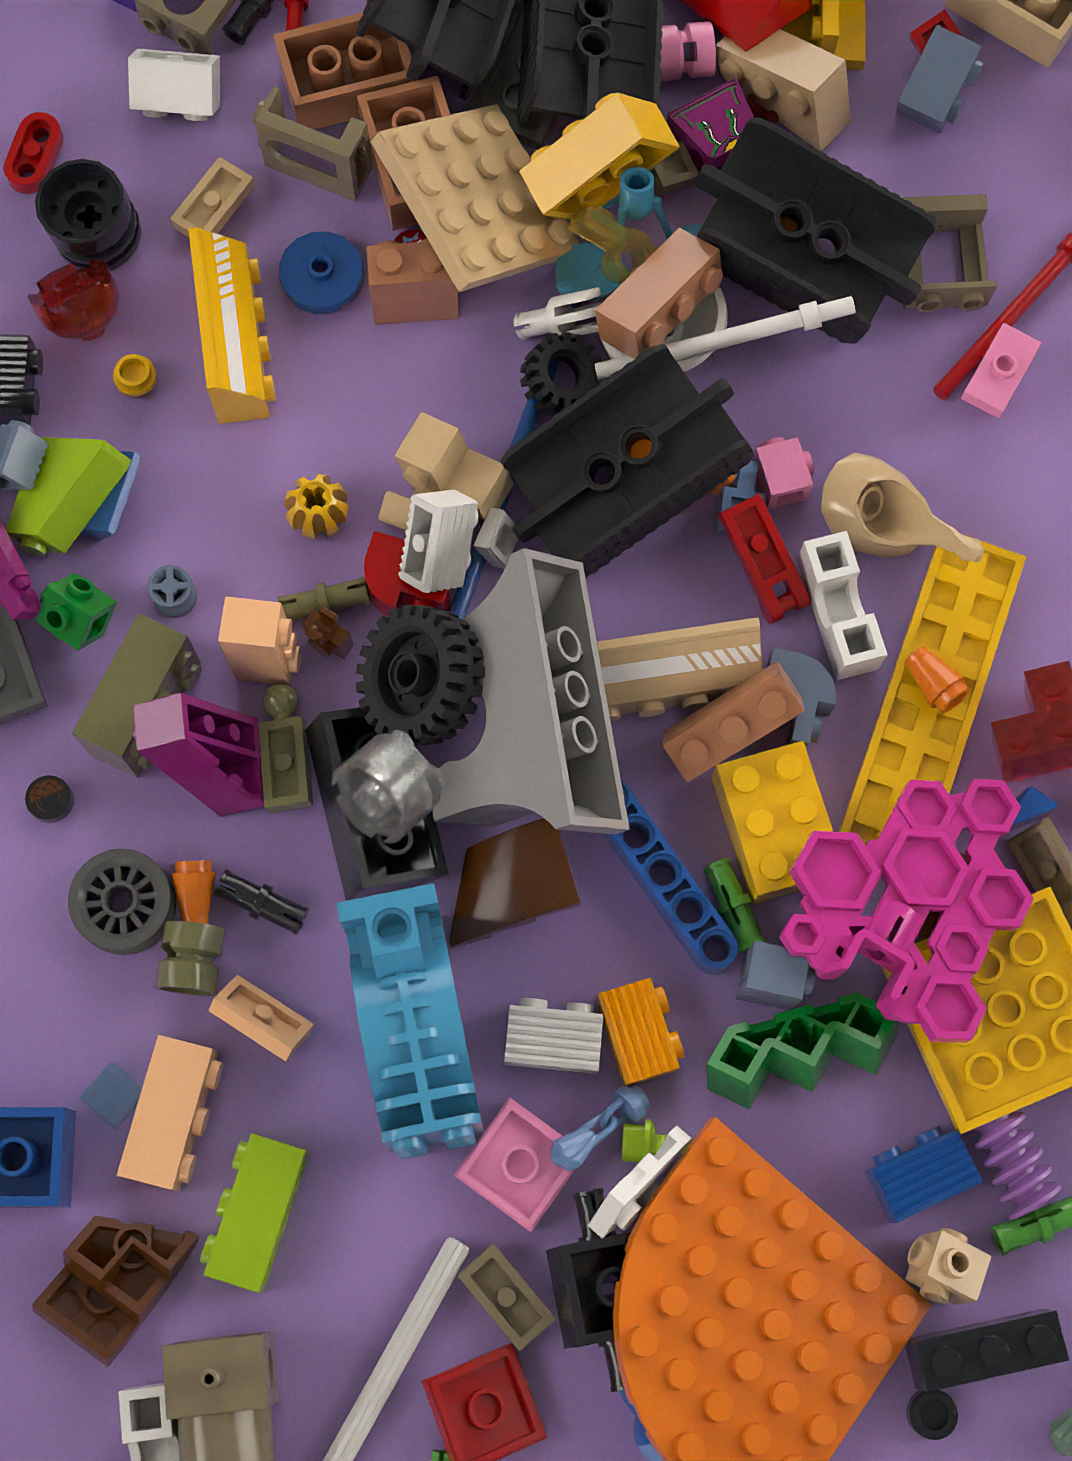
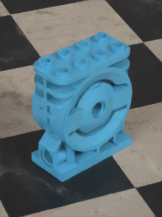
(410, 1021)

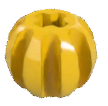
(314, 494)

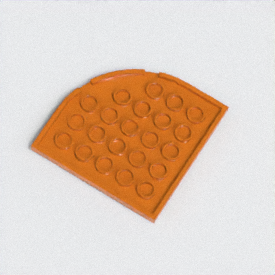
(751, 1313)

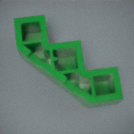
(799, 1047)

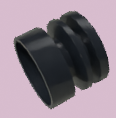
(88, 214)

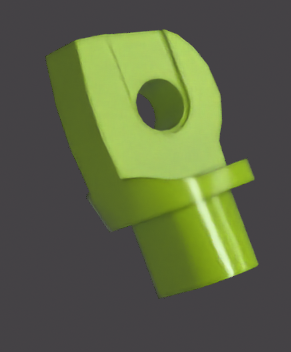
(641, 1140)

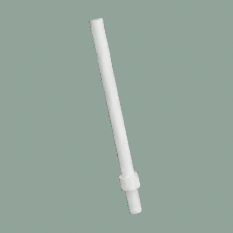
(808, 316)

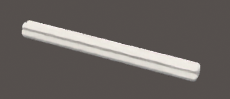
(398, 1351)

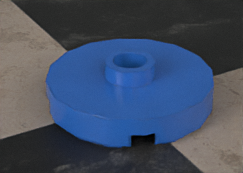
(321, 291)

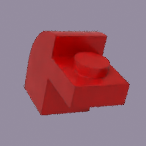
(383, 580)

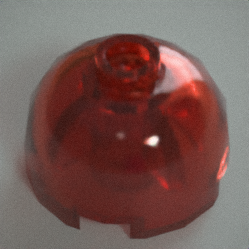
(77, 301)

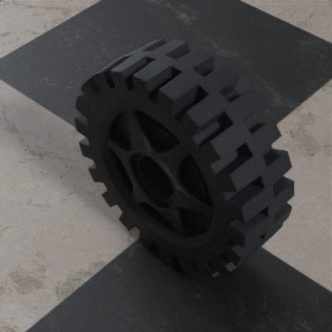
(420, 674)

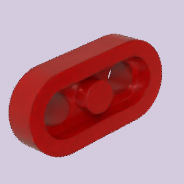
(33, 156)

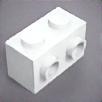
(174, 83)

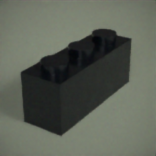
(986, 1350)

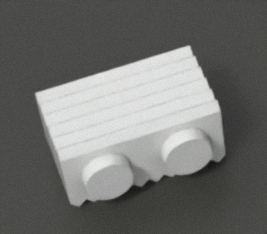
(438, 540)
(554, 1037)

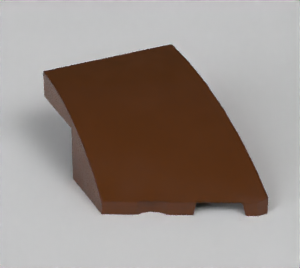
(512, 882)
(112, 1283)

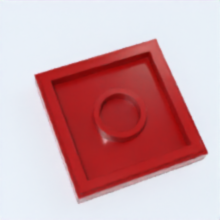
(485, 1407)

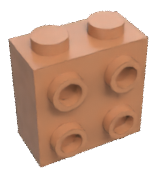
(409, 283)

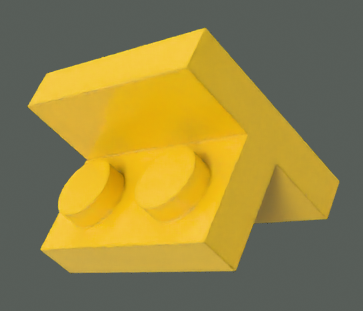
(835, 27)

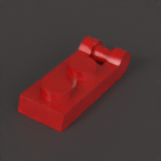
(764, 557)

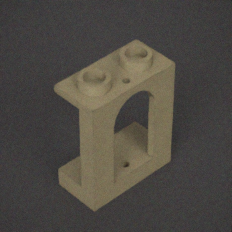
(188, 30)
(349, 153)
(966, 216)

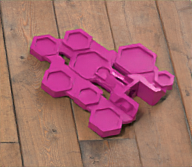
(921, 876)

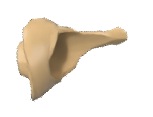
(886, 511)

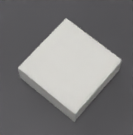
(496, 538)

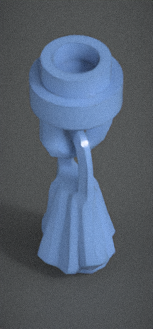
(574, 1147)

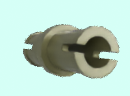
(333, 597)

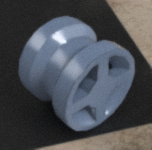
(169, 581)

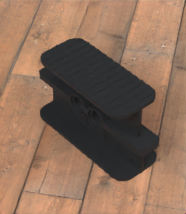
(447, 34)
(568, 80)
(780, 177)
(647, 399)

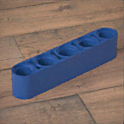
(682, 890)

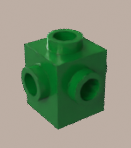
(75, 611)

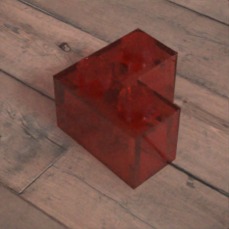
(1043, 738)

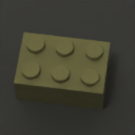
(146, 667)

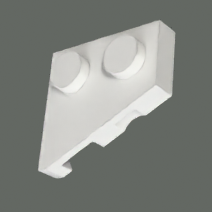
(634, 1191)

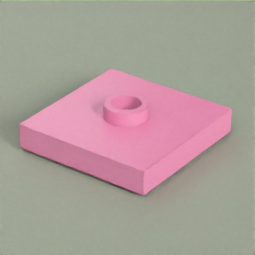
(515, 1166)

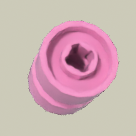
(701, 52)

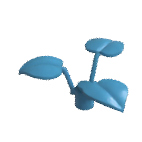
(582, 266)

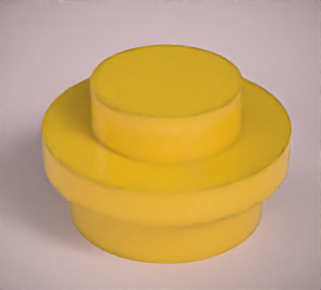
(134, 375)

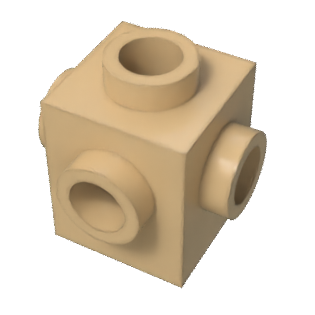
(947, 1267)

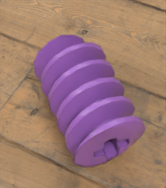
(1016, 1164)

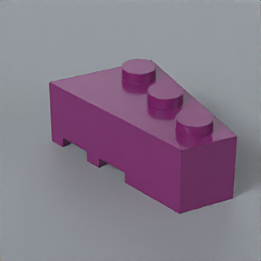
(203, 750)

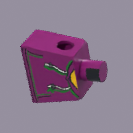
(711, 124)

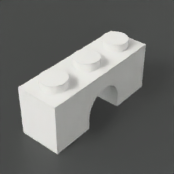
(831, 582)
(145, 1424)

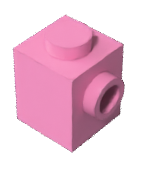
(783, 472)

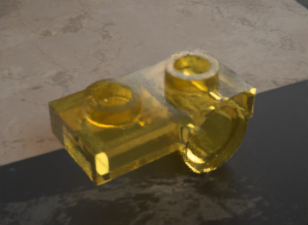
(600, 229)

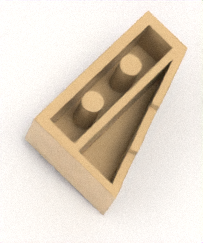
(795, 81)

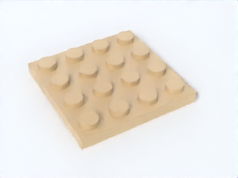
(470, 196)

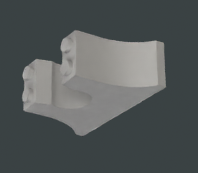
(546, 708)

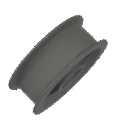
(85, 885)

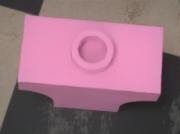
(1001, 370)

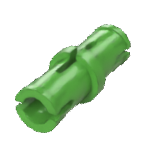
(733, 903)
(1033, 1226)

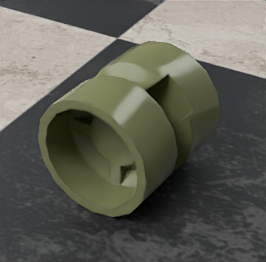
(190, 958)

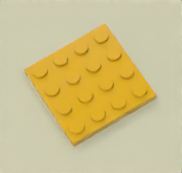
(1027, 1030)

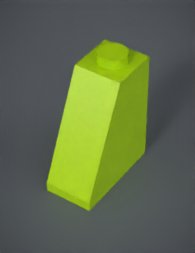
(66, 494)

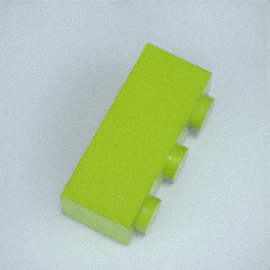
(254, 1212)

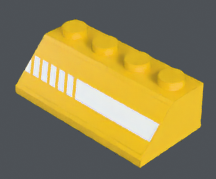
(230, 327)

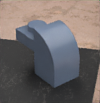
(815, 688)

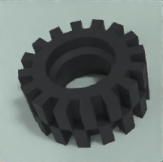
(537, 374)

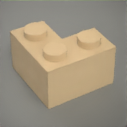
(439, 460)

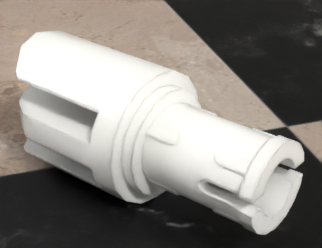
(559, 316)

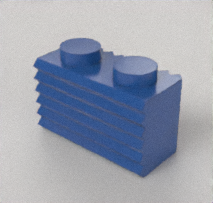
(922, 1175)

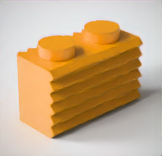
(639, 1031)

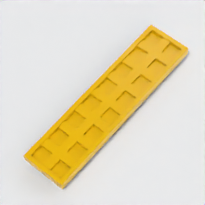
(961, 622)

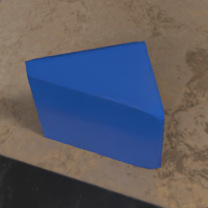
(1033, 807)

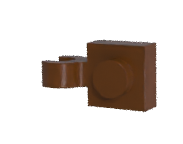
(326, 634)

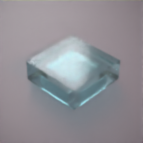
(112, 1095)

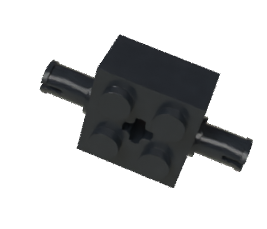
(577, 1279)

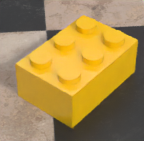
(594, 152)
(769, 813)

